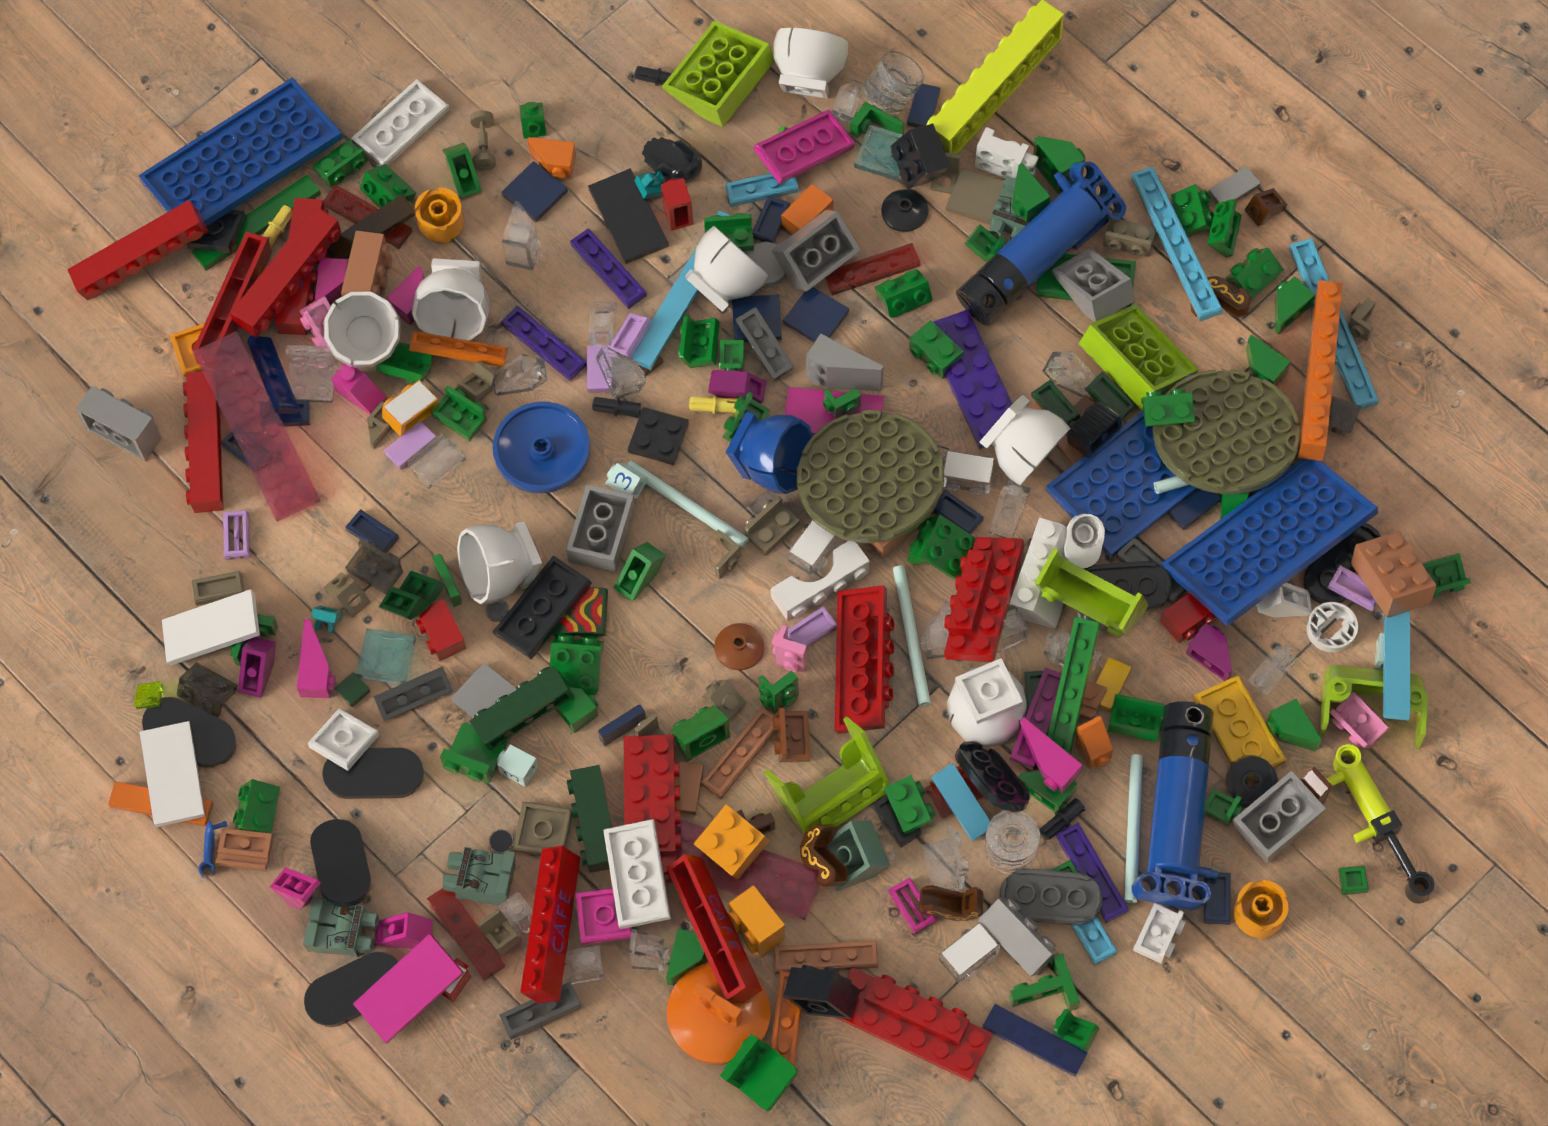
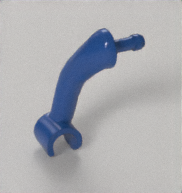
(209, 846)

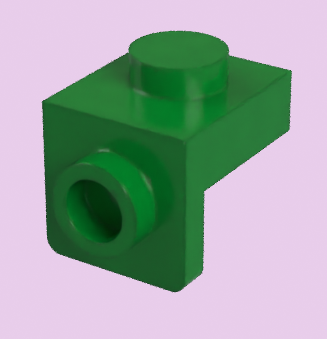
(532, 119)
(984, 243)
(731, 355)
(842, 405)
(1222, 807)
(1075, 1030)

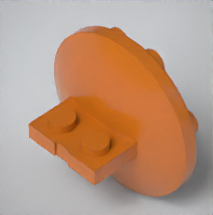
(707, 1023)

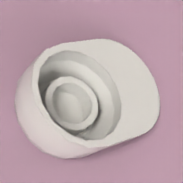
(1084, 540)

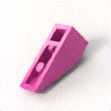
(314, 673)
(1054, 763)
(295, 888)

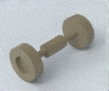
(482, 120)

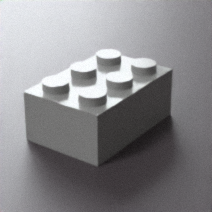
(816, 250)
(119, 422)
(600, 528)

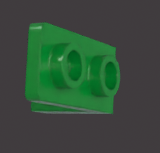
(870, 113)
(267, 626)

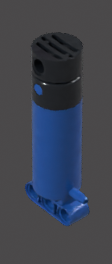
(1041, 242)
(1179, 809)

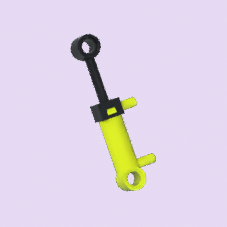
(1382, 822)

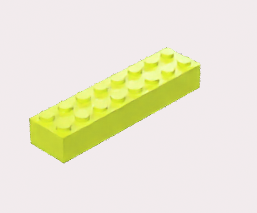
(998, 77)

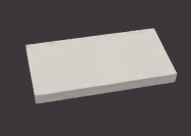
(400, 123)
(210, 627)
(172, 774)
(637, 874)

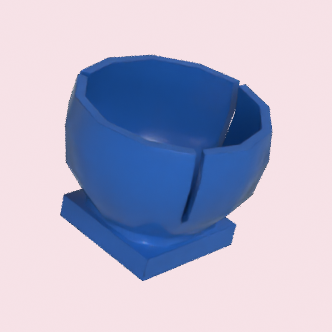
(768, 446)

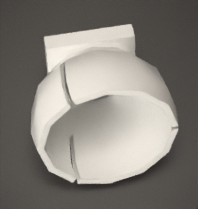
(808, 60)
(724, 270)
(452, 296)
(362, 329)
(1024, 438)
(496, 561)
(987, 704)

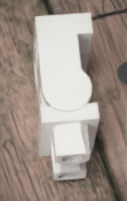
(1002, 156)

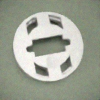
(1336, 611)

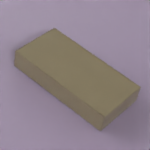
(217, 587)

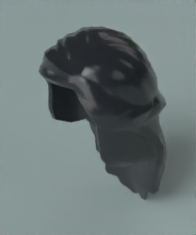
(673, 159)

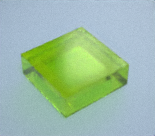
(148, 695)

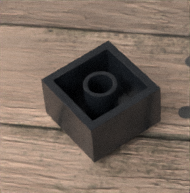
(919, 156)
(821, 992)

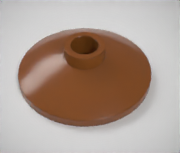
(742, 656)

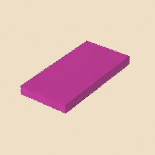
(804, 146)
(809, 407)
(408, 988)

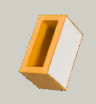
(409, 407)

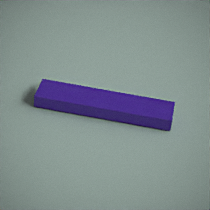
(608, 268)
(543, 343)
(1087, 862)

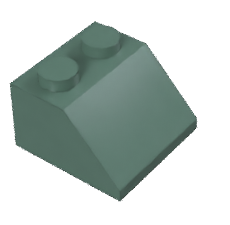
(859, 851)

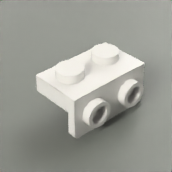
(1158, 933)

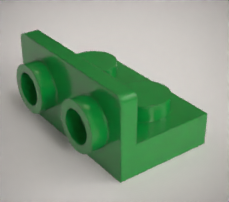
(340, 163)
(735, 227)

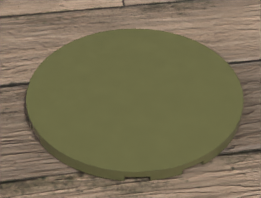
(1240, 433)
(870, 476)

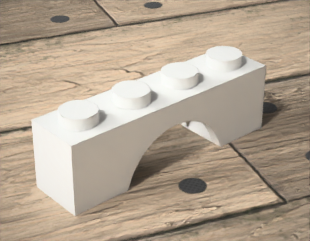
(796, 596)

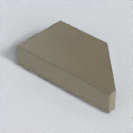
(377, 426)

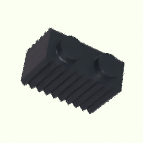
(1093, 428)

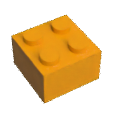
(731, 842)
(756, 922)

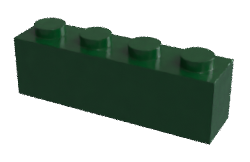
(521, 708)
(593, 815)

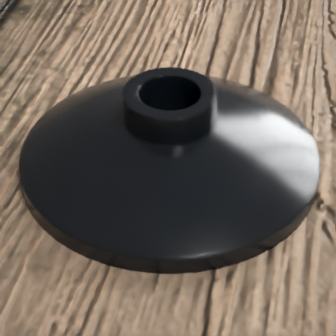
(904, 218)

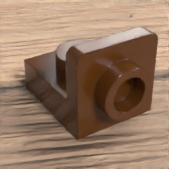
(1265, 205)
(762, 822)

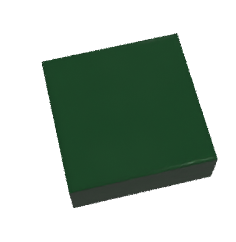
(352, 689)

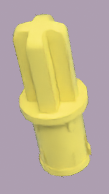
(278, 224)
(712, 404)

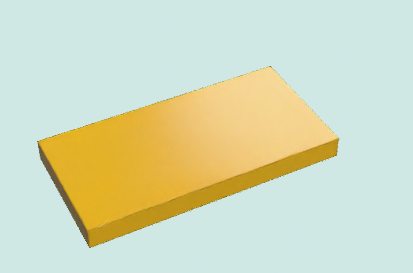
(1239, 724)

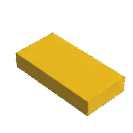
(1113, 677)

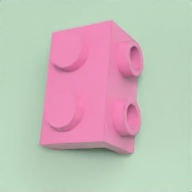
(314, 318)
(789, 653)
(1359, 721)

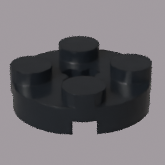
(1241, 769)

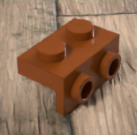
(793, 736)

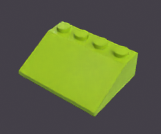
(719, 72)
(1136, 353)

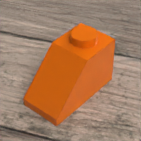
(554, 156)
(1094, 743)

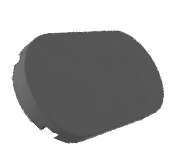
(1054, 896)

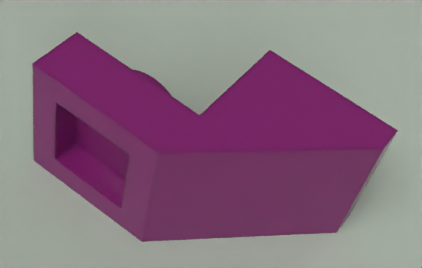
(736, 383)

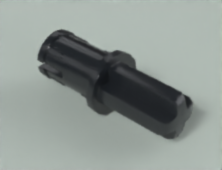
(651, 75)
(616, 407)
(1062, 819)

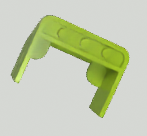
(1090, 595)
(1342, 680)
(840, 792)

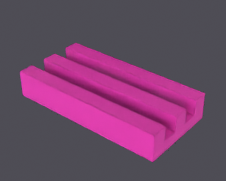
(923, 924)

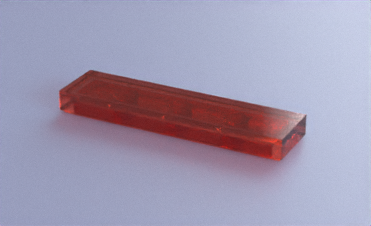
(356, 209)
(873, 269)
(466, 933)

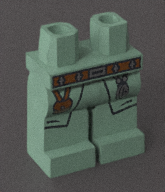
(1003, 217)
(481, 875)
(339, 929)

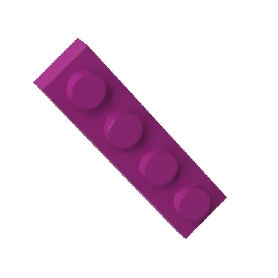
(1038, 714)

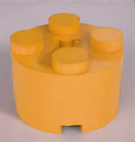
(439, 215)
(1251, 898)

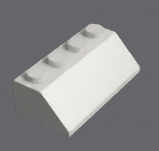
(1026, 594)

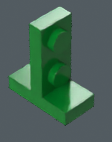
(1048, 986)

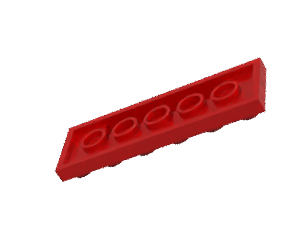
(982, 598)
(863, 658)
(652, 790)
(918, 1024)

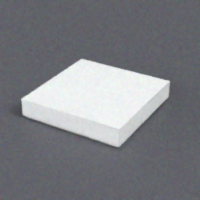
(343, 739)

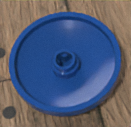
(541, 447)

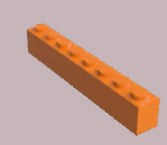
(1320, 371)

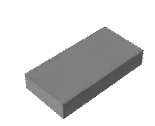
(1235, 186)

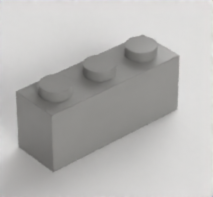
(1018, 936)

